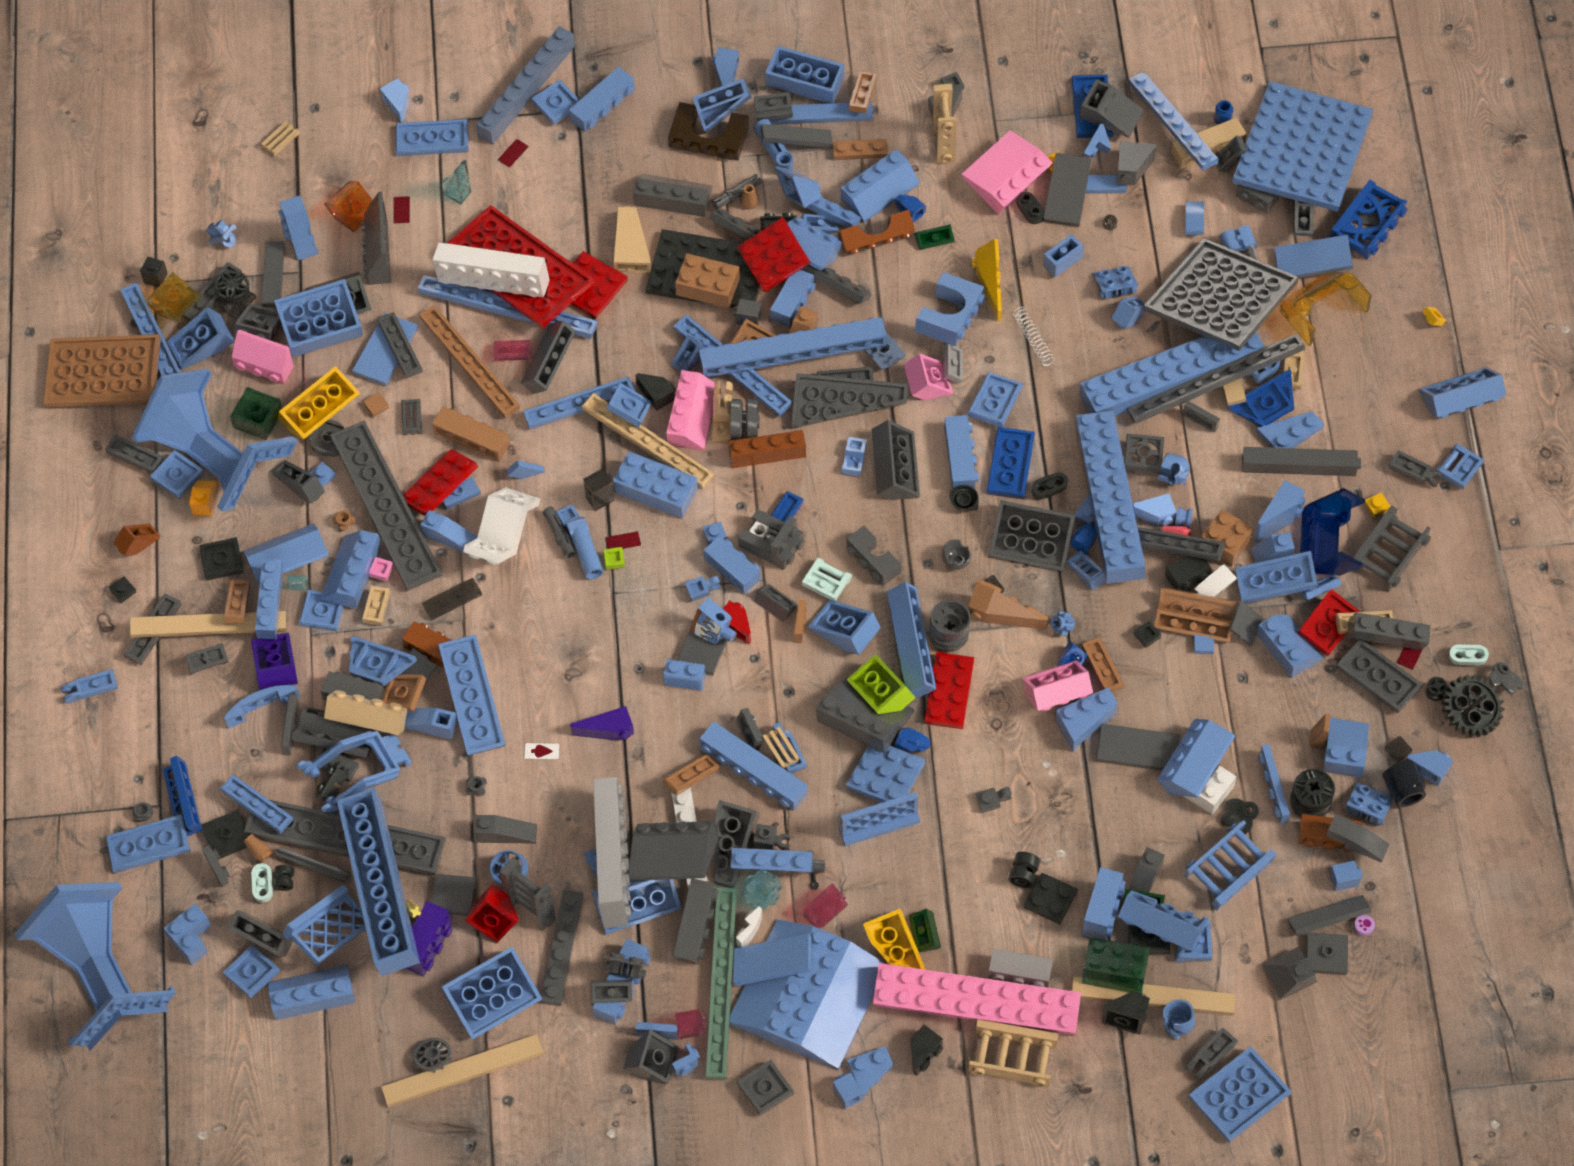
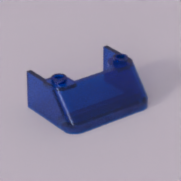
(1321, 532)

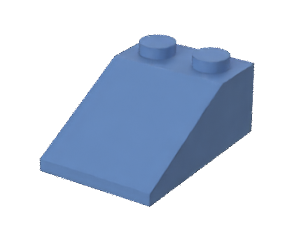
(200, 338)
(1281, 511)
(845, 626)
(1346, 747)

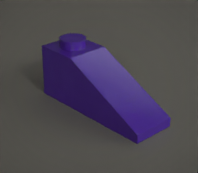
(608, 725)

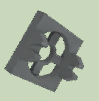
(1132, 439)

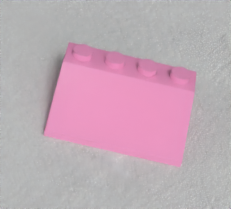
(1006, 170)

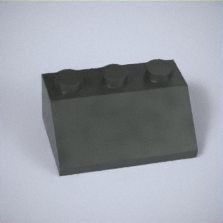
(355, 288)

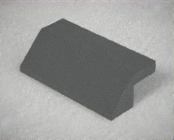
(325, 733)

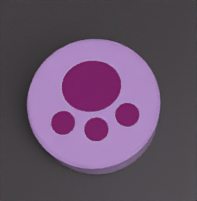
(1364, 925)

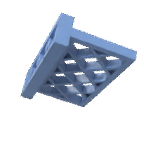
(879, 820)
(315, 915)

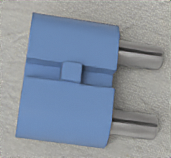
(1240, 240)

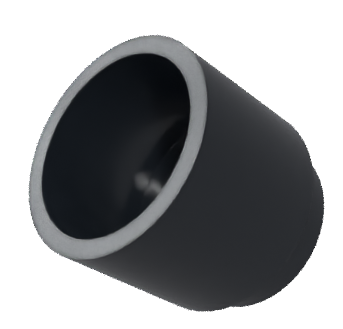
(1404, 783)

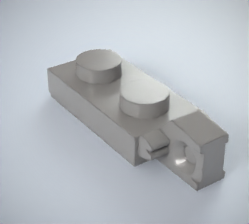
(953, 362)

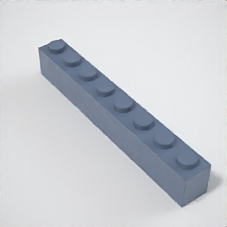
(525, 85)

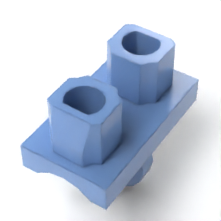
(221, 233)

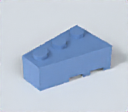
(720, 102)

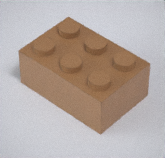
(707, 280)

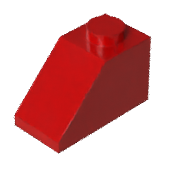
(739, 620)

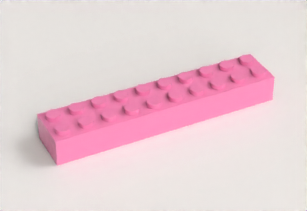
(976, 999)

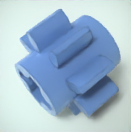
(1062, 623)

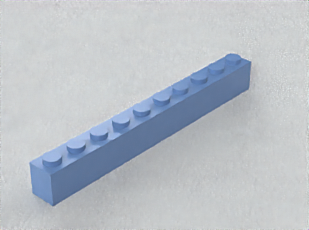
(793, 347)

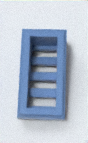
(1092, 580)

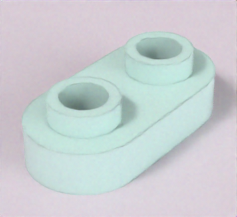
(1468, 655)
(262, 884)

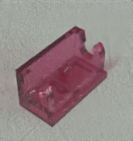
(825, 907)

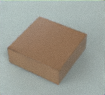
(376, 404)

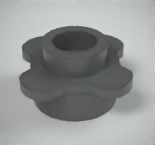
(476, 780)

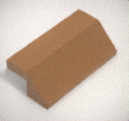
(1195, 614)

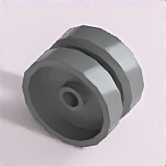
(744, 419)

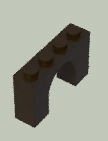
(726, 145)

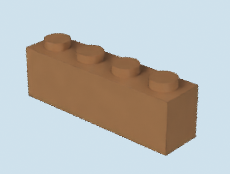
(471, 433)

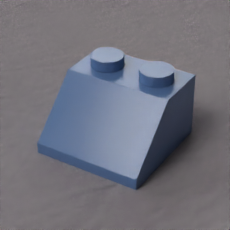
(798, 187)

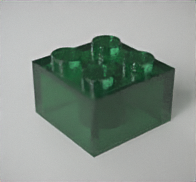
(256, 413)

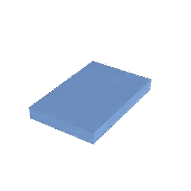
(995, 399)

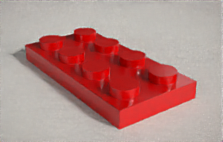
(439, 482)
(952, 680)

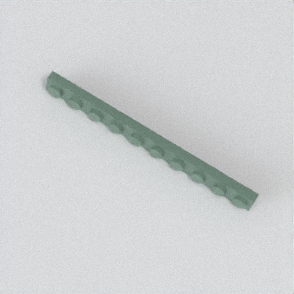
(721, 984)

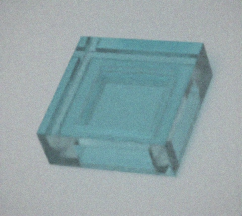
(297, 582)

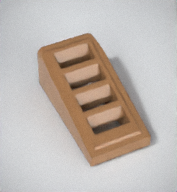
(1320, 732)

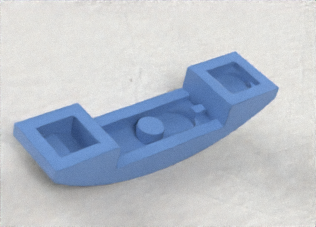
(258, 699)

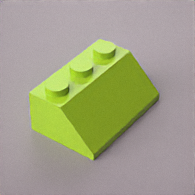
(880, 687)

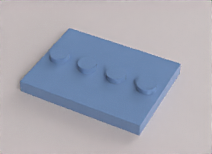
(1239, 1094)

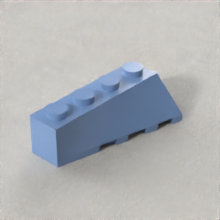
(1163, 920)

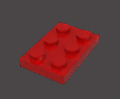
(1321, 625)

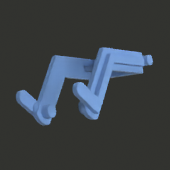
(386, 751)

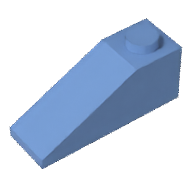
(726, 65)
(445, 531)

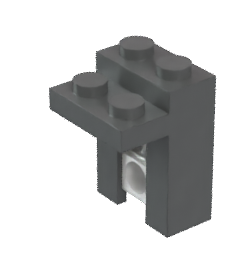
(778, 541)

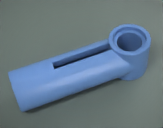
(776, 151)
(585, 548)

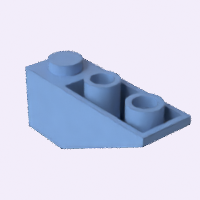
(432, 722)

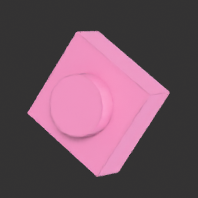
(381, 569)

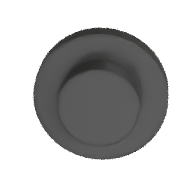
(142, 811)

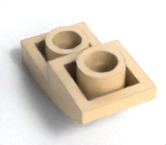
(1234, 392)

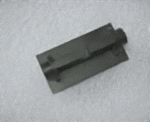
(770, 218)
(334, 774)

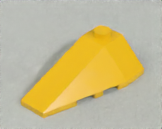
(987, 271)
(894, 940)

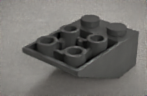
(1111, 108)

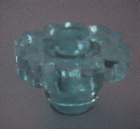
(761, 889)

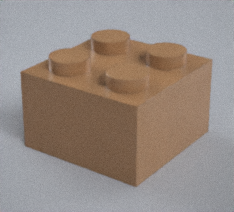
(1232, 532)

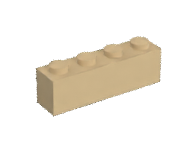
(1215, 138)
(365, 713)

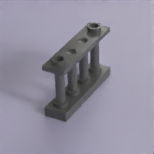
(1380, 533)
(528, 894)

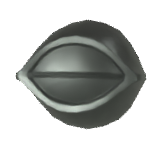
(964, 498)

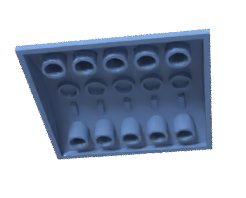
(815, 1009)

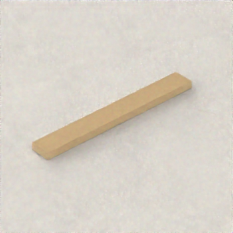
(647, 441)
(194, 625)
(1161, 995)
(462, 1070)

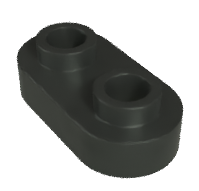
(1029, 206)
(1049, 485)

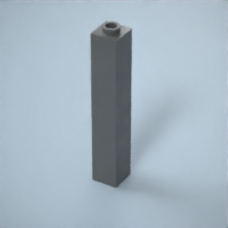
(1300, 461)

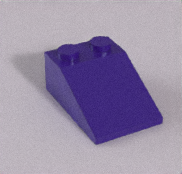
(274, 661)

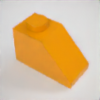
(203, 497)

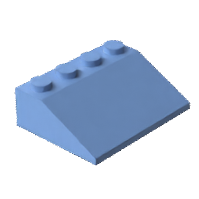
(318, 318)
(491, 993)

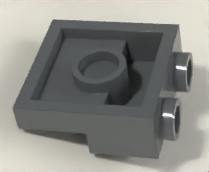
(258, 321)

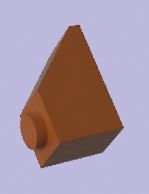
(135, 538)

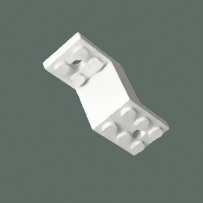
(501, 526)

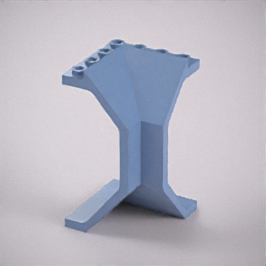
(181, 420)
(77, 929)

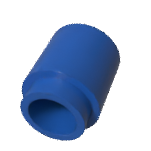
(1223, 112)

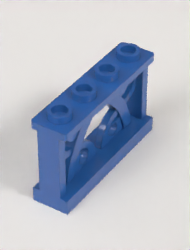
(1367, 197)

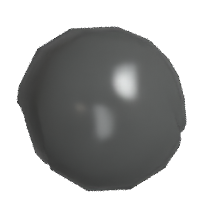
(955, 554)

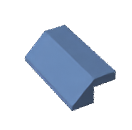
(293, 548)

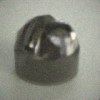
(1113, 225)

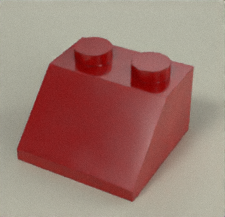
(493, 914)

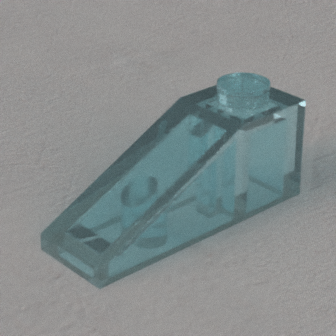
(457, 185)

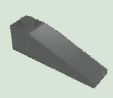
(734, 830)

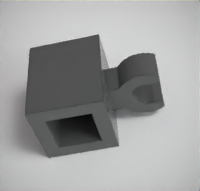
(767, 838)

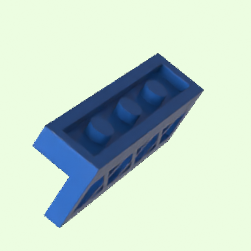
(185, 792)

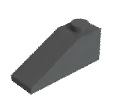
(1303, 218)
(299, 481)
(504, 830)

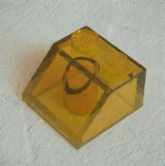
(173, 298)

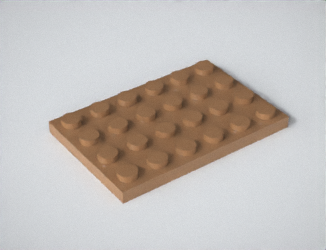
(101, 370)

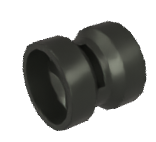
(283, 877)

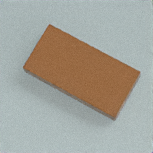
(800, 621)

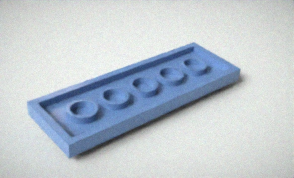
(471, 695)

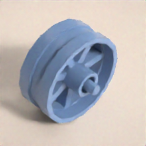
(496, 861)

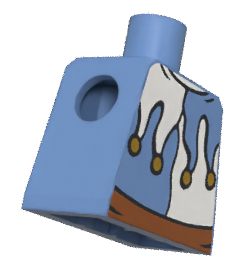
(712, 623)

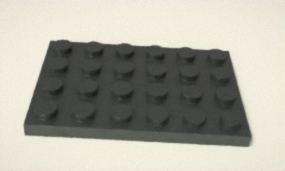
(671, 254)

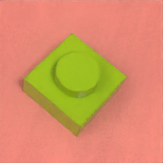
(614, 558)

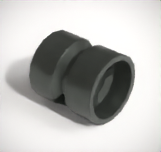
(1024, 869)

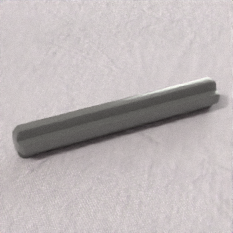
(313, 864)

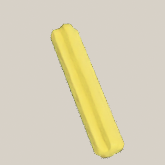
(412, 909)

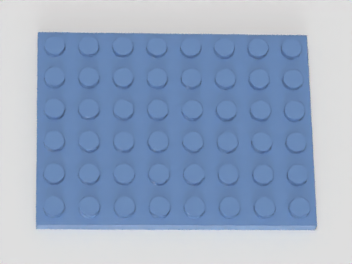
(1303, 146)

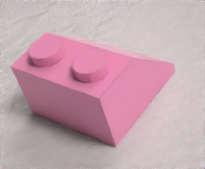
(927, 378)

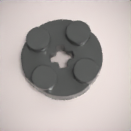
(318, 442)

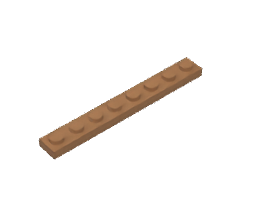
(469, 361)

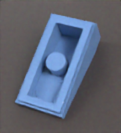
(827, 225)

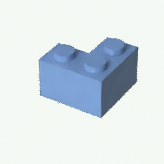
(184, 933)

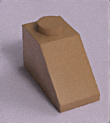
(804, 320)

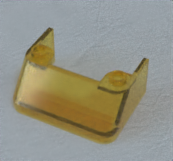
(1300, 303)

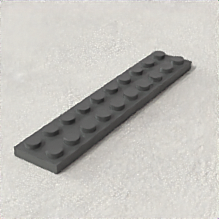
(386, 505)
(325, 833)

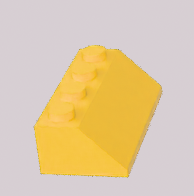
(318, 404)

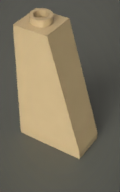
(630, 244)

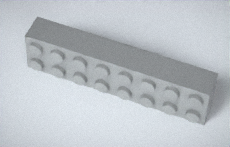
(611, 852)

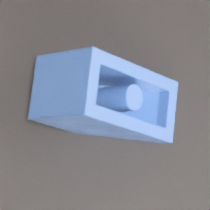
(396, 98)
(1156, 510)

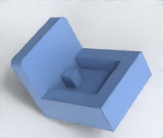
(688, 1063)

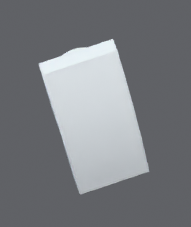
(1216, 582)
(752, 923)

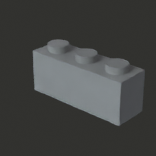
(1020, 968)

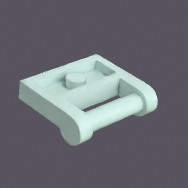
(823, 583)

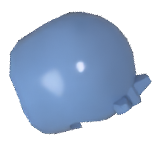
(1174, 469)
(1178, 1018)

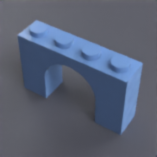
(951, 327)

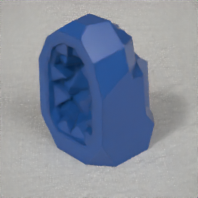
(911, 203)
(1084, 538)
(1070, 654)
(912, 741)

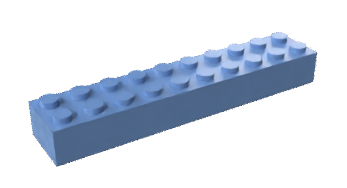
(1159, 373)
(1110, 497)
(378, 882)

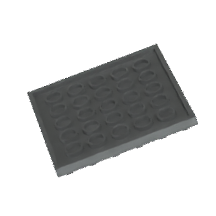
(1221, 294)

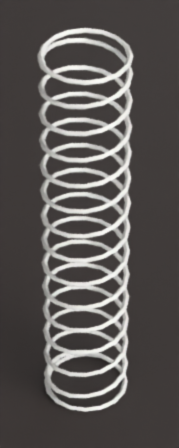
(1024, 323)

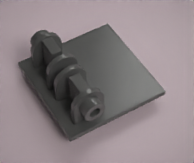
(615, 964)

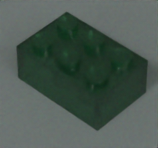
(1115, 965)

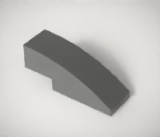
(1357, 838)

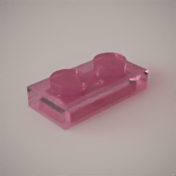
(512, 350)

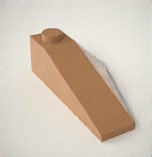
(994, 607)

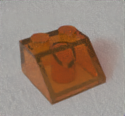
(349, 205)

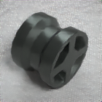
(1438, 684)

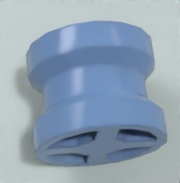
(1183, 517)

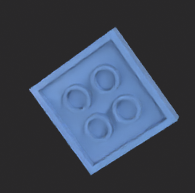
(885, 774)

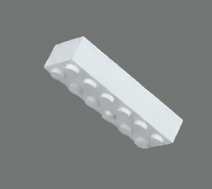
(491, 269)

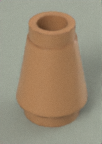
(749, 197)
(257, 848)

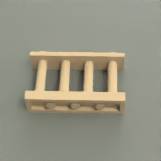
(944, 123)
(1006, 1034)

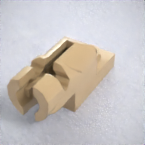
(722, 413)

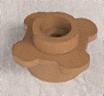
(341, 516)

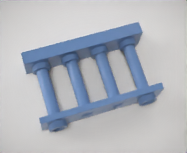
(1235, 884)

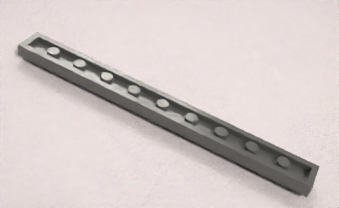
(825, 275)
(1216, 378)

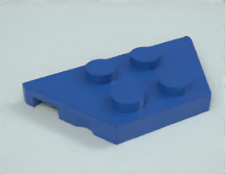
(1267, 401)

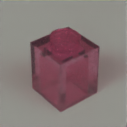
(690, 1023)

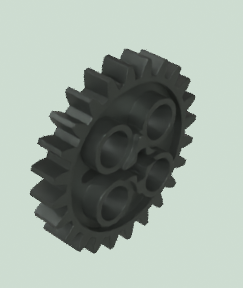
(1484, 720)

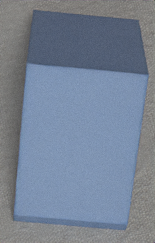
(688, 354)

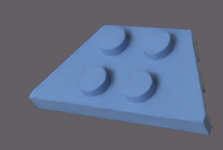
(377, 662)

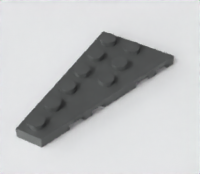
(831, 398)

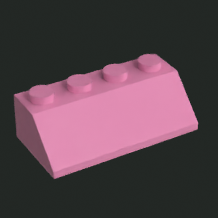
(691, 411)

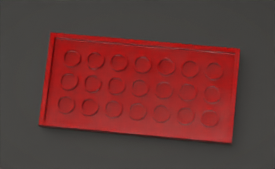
(499, 233)

